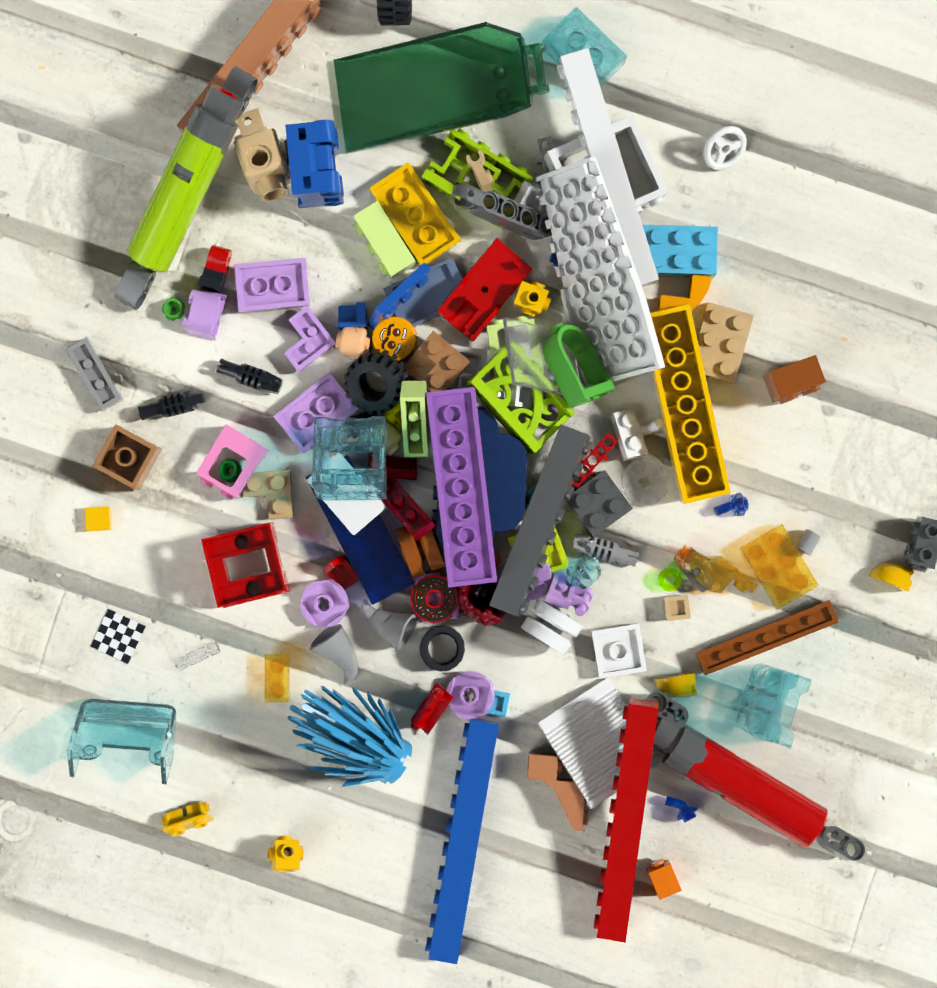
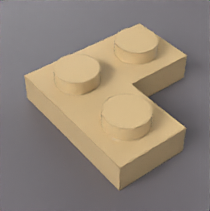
(276, 487)

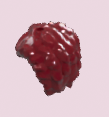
(479, 612)

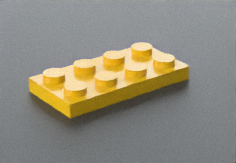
(415, 214)

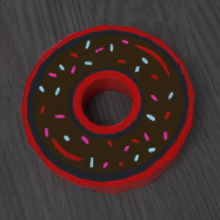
(431, 613)

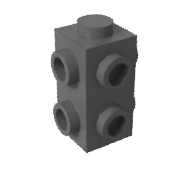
(923, 545)

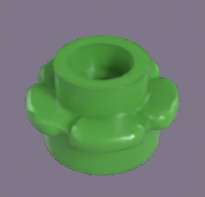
(169, 304)

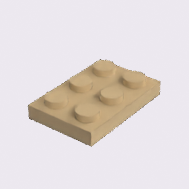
(723, 341)

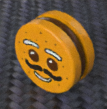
(395, 336)

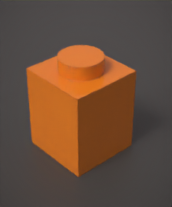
(663, 878)

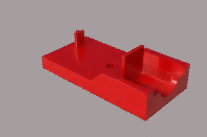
(470, 308)

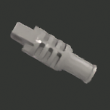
(603, 549)

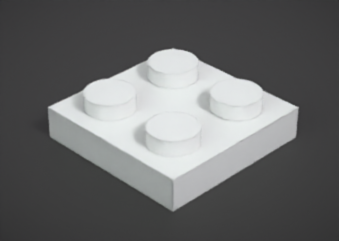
(618, 650)

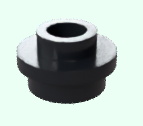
(482, 592)

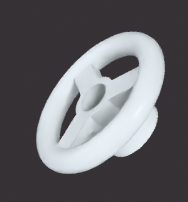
(722, 146)

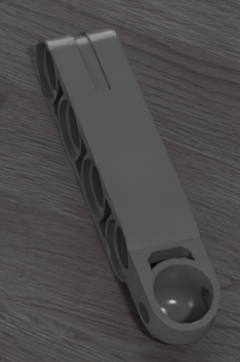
(502, 211)

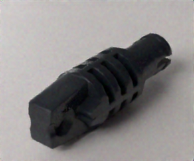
(251, 376)
(171, 405)

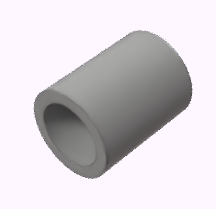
(808, 542)

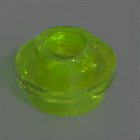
(662, 579)

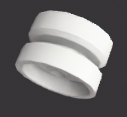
(553, 624)

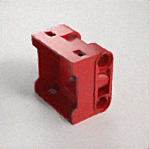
(236, 592)

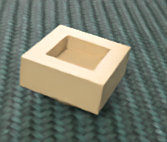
(676, 607)

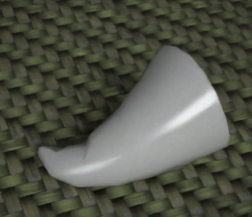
(393, 627)
(336, 646)

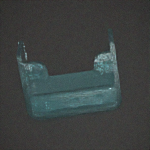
(123, 726)

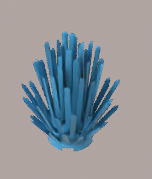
(350, 732)

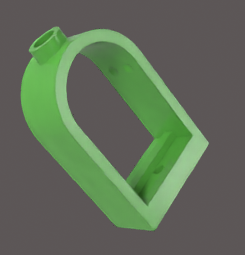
(588, 359)

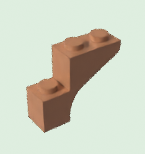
(546, 768)

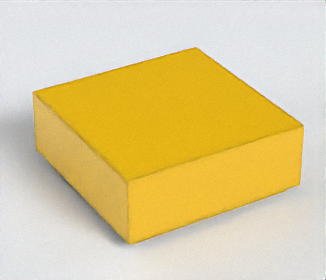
(98, 518)

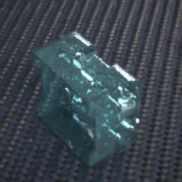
(332, 436)
(771, 703)

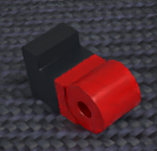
(216, 269)

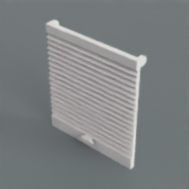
(590, 739)

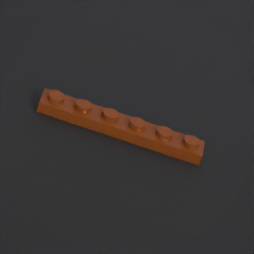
(766, 637)

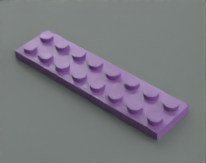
(461, 487)

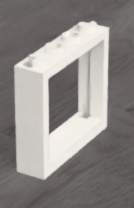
(629, 125)

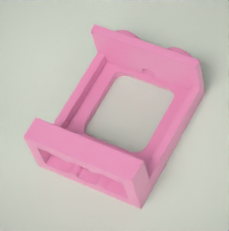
(241, 445)

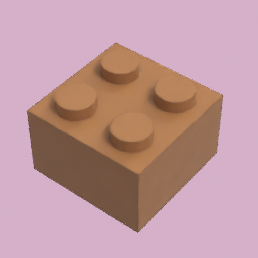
(127, 457)

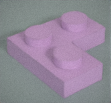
(314, 343)

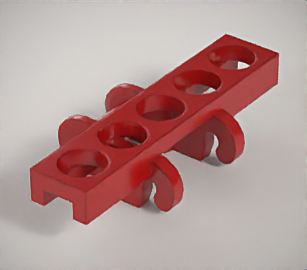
(594, 452)

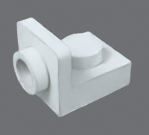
(530, 195)

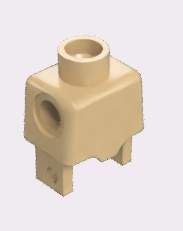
(262, 158)

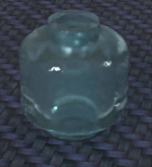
(583, 571)

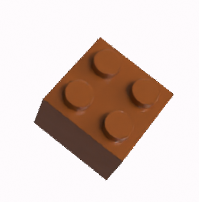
(799, 377)

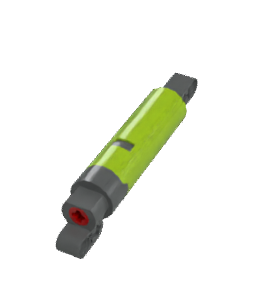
(184, 184)

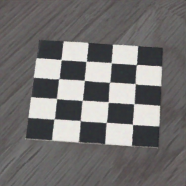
(118, 636)

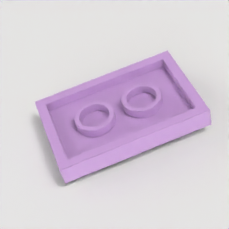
(272, 285)
(320, 400)

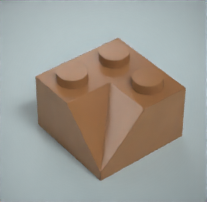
(437, 364)

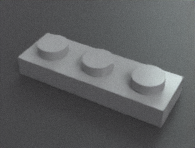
(94, 374)

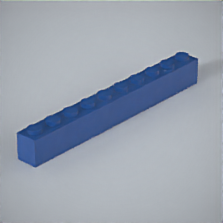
(463, 840)

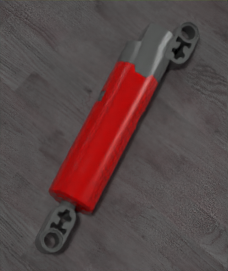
(745, 783)

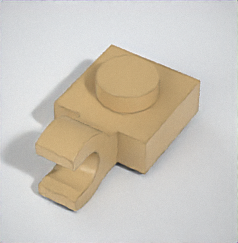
(482, 177)

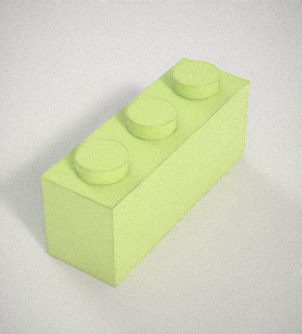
(383, 240)
(415, 418)

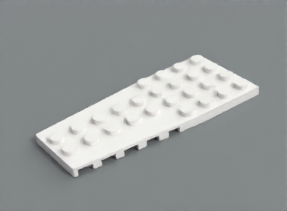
(597, 271)

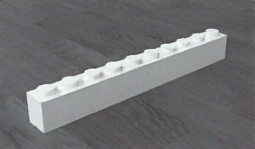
(600, 142)

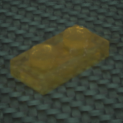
(277, 677)

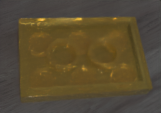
(779, 566)

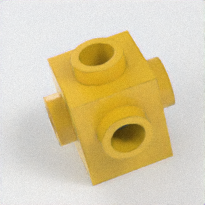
(534, 290)
(279, 860)

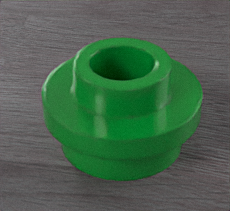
(224, 470)

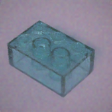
(578, 33)

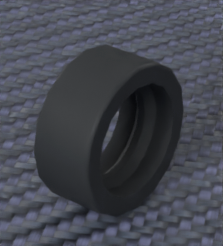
(444, 666)

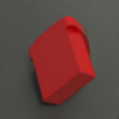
(341, 572)

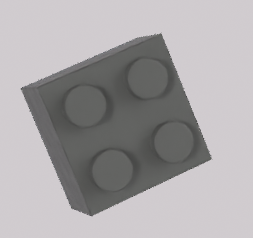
(599, 503)

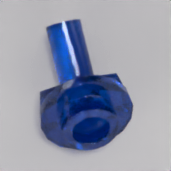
(737, 504)
(686, 812)

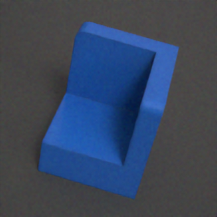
(352, 315)

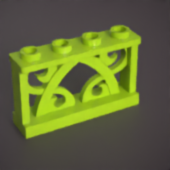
(524, 431)

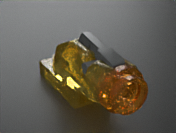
(711, 575)

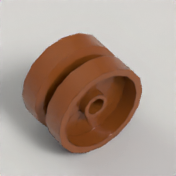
(415, 551)

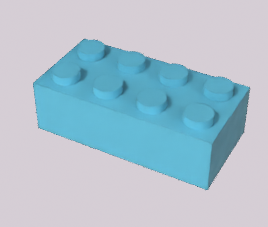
(683, 250)

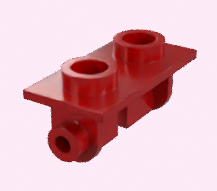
(431, 709)

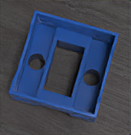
(313, 163)

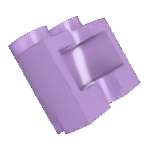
(204, 313)

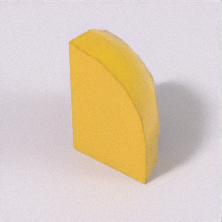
(893, 575)
(677, 685)

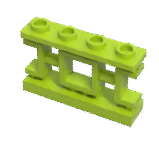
(501, 161)

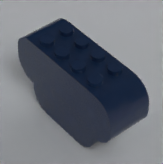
(504, 475)

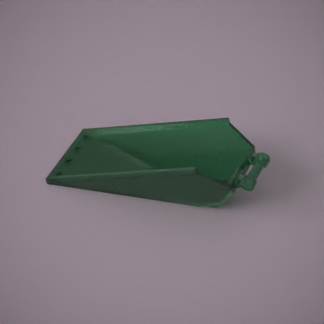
(435, 84)

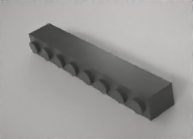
(540, 521)

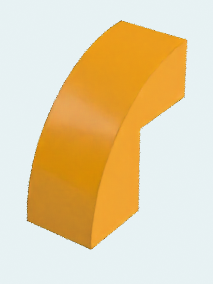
(697, 290)

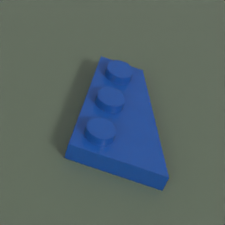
(399, 295)

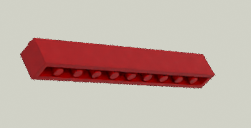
(627, 819)

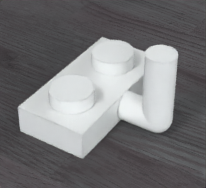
(630, 434)

